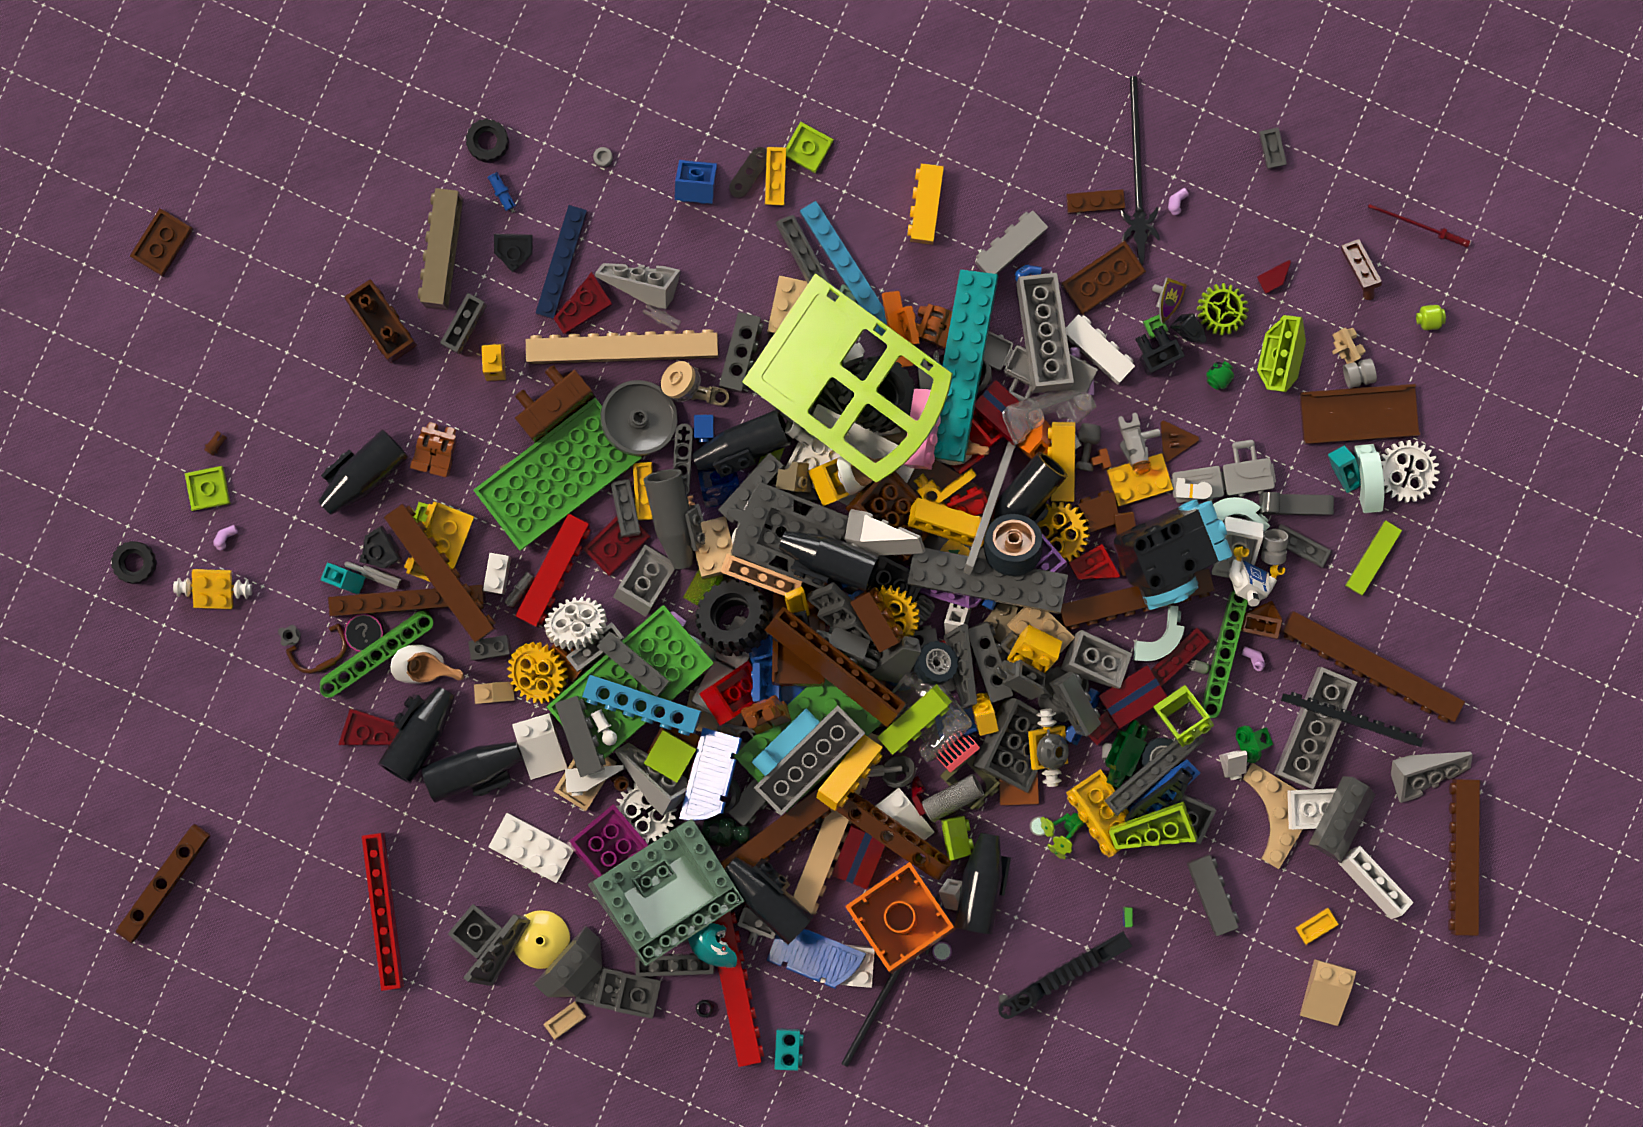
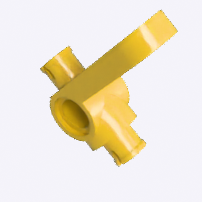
(926, 486)

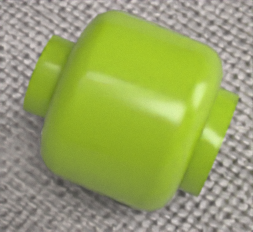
(1431, 317)

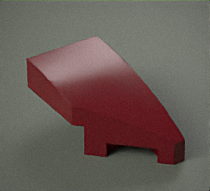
(1274, 277)
(917, 789)

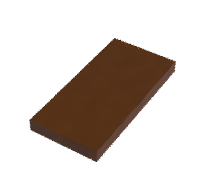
(1103, 277)

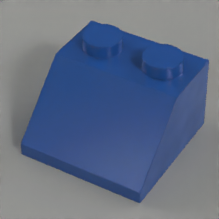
(695, 181)

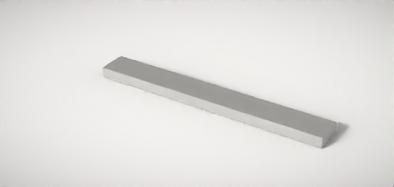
(989, 508)

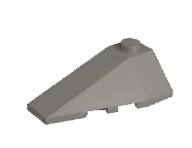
(648, 285)
(880, 537)
(1419, 772)
(658, 789)

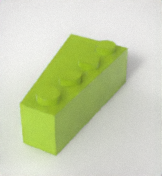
(914, 719)
(1160, 827)

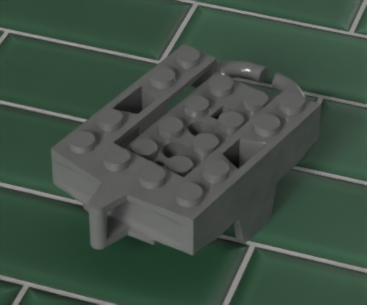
(776, 509)

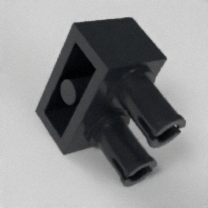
(1159, 358)

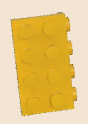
(450, 531)
(1089, 801)

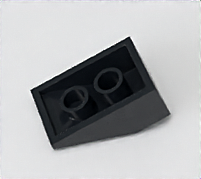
(893, 574)

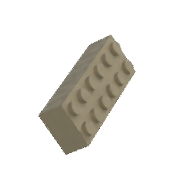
(441, 248)

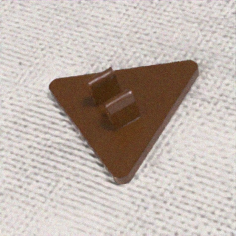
(1175, 440)

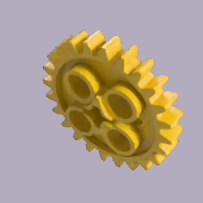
(1069, 546)
(909, 619)
(537, 672)

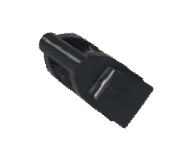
(1189, 328)

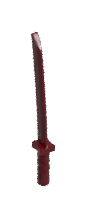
(1442, 234)

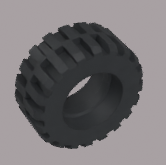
(897, 388)
(721, 599)

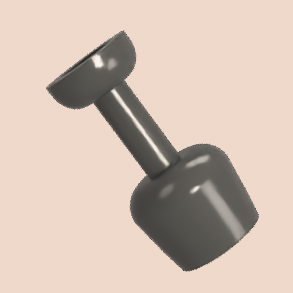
(1089, 435)

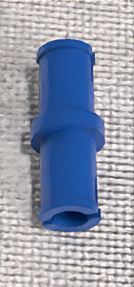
(501, 191)

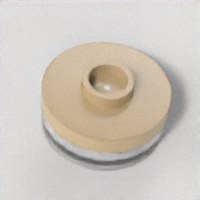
(680, 381)

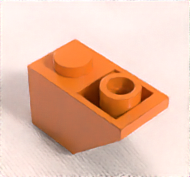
(1036, 441)

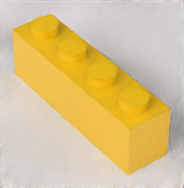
(926, 204)
(1064, 454)
(944, 521)
(849, 773)

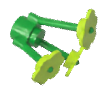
(1061, 844)

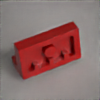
(971, 503)

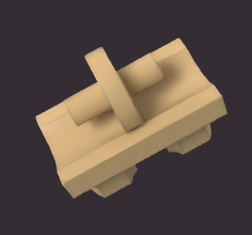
(1346, 347)

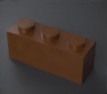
(877, 619)

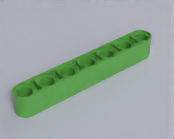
(1218, 661)
(372, 662)

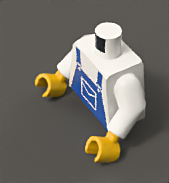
(1250, 580)

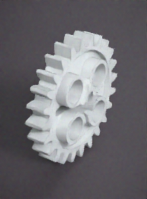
(1424, 477)
(575, 623)
(655, 826)

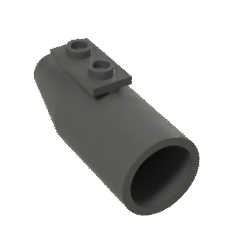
(674, 522)

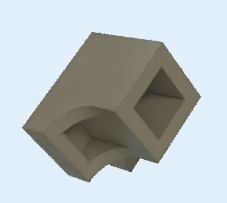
(795, 478)

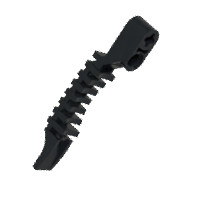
(1076, 966)

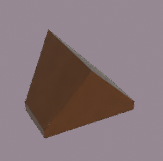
(1263, 621)

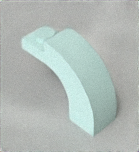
(1371, 478)
(1240, 507)
(1155, 650)

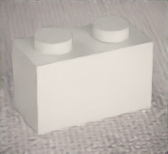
(497, 573)

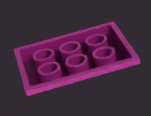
(606, 842)

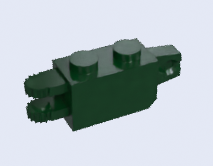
(1125, 753)

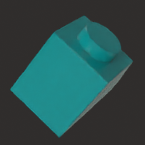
(1345, 468)
(343, 578)

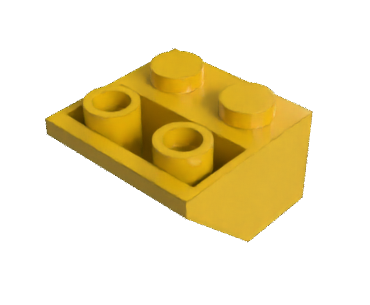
(1036, 649)

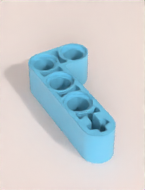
(785, 742)

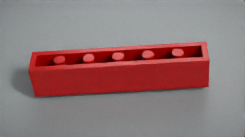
(553, 570)

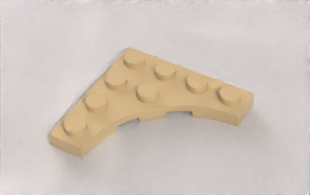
(1275, 797)

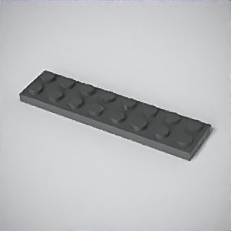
(945, 573)

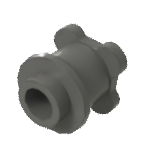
(284, 632)

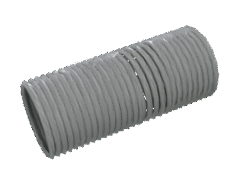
(957, 795)

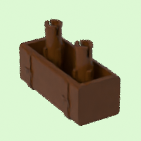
(380, 321)
(555, 405)

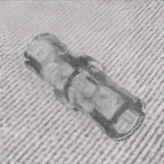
(661, 317)

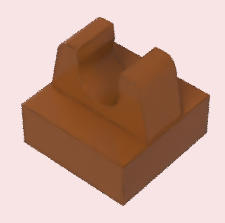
(1102, 459)

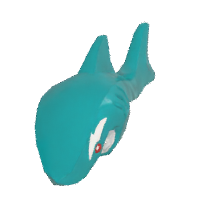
(707, 948)

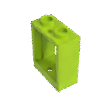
(1175, 702)

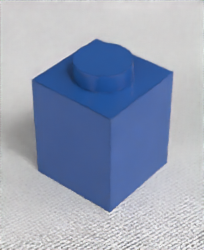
(703, 428)

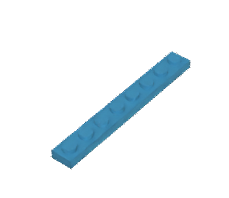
(843, 262)

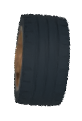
(1013, 544)

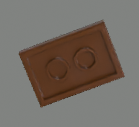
(161, 242)

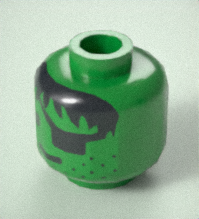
(1220, 375)

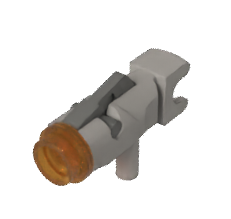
(1134, 444)

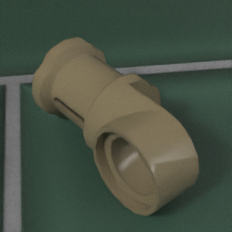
(710, 395)

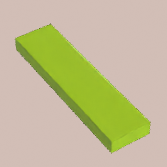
(1373, 558)

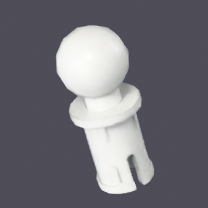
(609, 737)

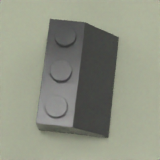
(1076, 703)

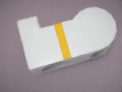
(1192, 491)

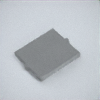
(1082, 374)

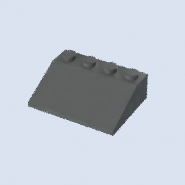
(1007, 752)

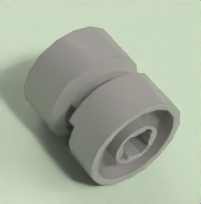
(1356, 374)
(1274, 547)

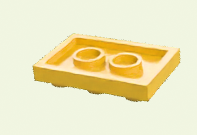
(1132, 487)

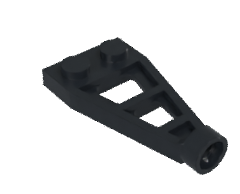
(1141, 807)

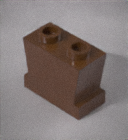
(1099, 511)

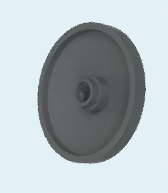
(638, 418)

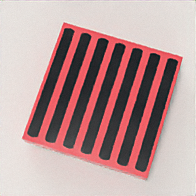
(958, 752)

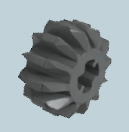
(925, 606)

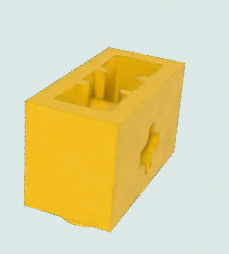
(984, 715)

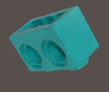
(783, 1049)

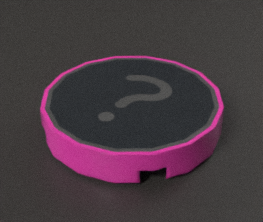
(363, 631)

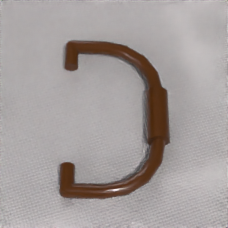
(325, 665)

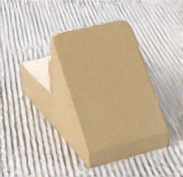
(493, 692)

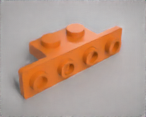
(901, 320)

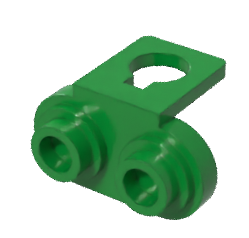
(1250, 742)

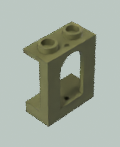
(990, 781)

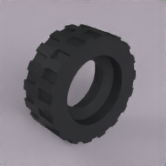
(487, 126)
(120, 555)

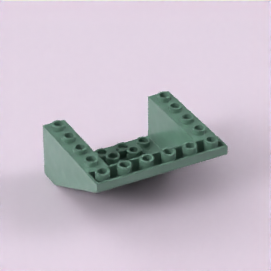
(666, 892)

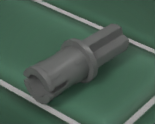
(519, 590)

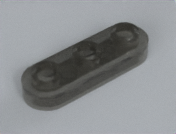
(744, 179)

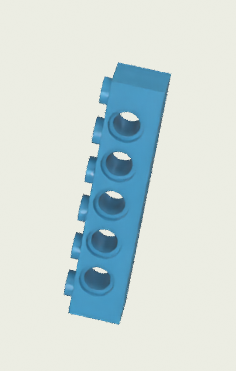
(596, 685)

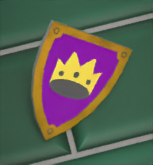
(1169, 298)

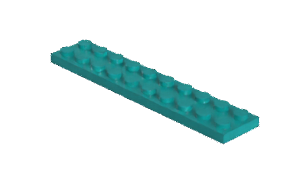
(965, 359)

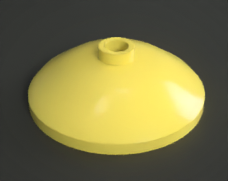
(555, 939)

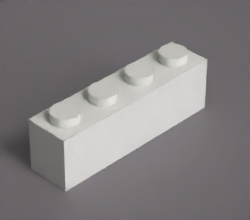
(1098, 349)
(1375, 882)

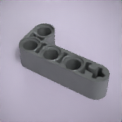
(687, 460)
(1292, 504)

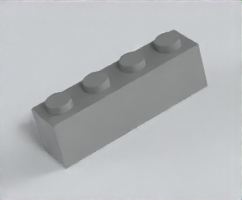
(1011, 244)

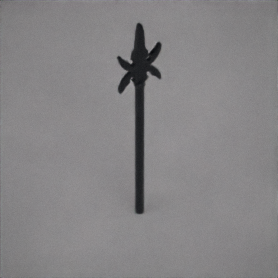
(1139, 224)
(873, 1013)

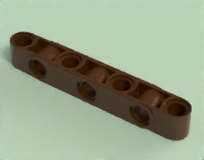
(902, 842)
(154, 895)

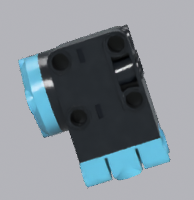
(1170, 549)

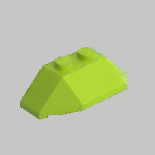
(1282, 353)

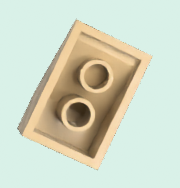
(1327, 992)

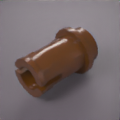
(213, 446)
(620, 782)

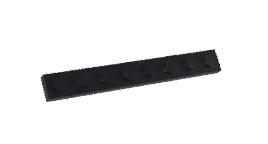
(1346, 716)

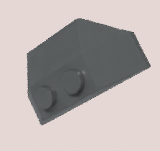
(573, 967)

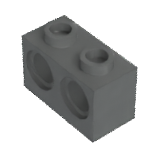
(490, 648)

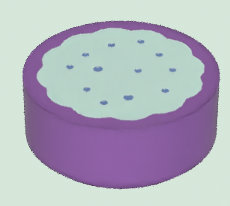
(942, 951)

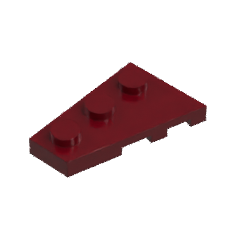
(583, 305)
(366, 730)

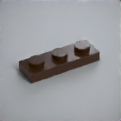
(1095, 201)

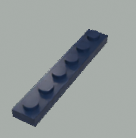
(561, 262)

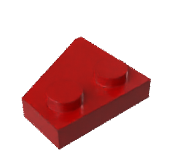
(1094, 565)

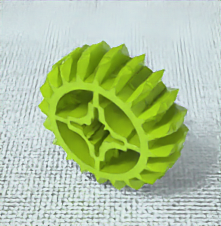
(1230, 311)

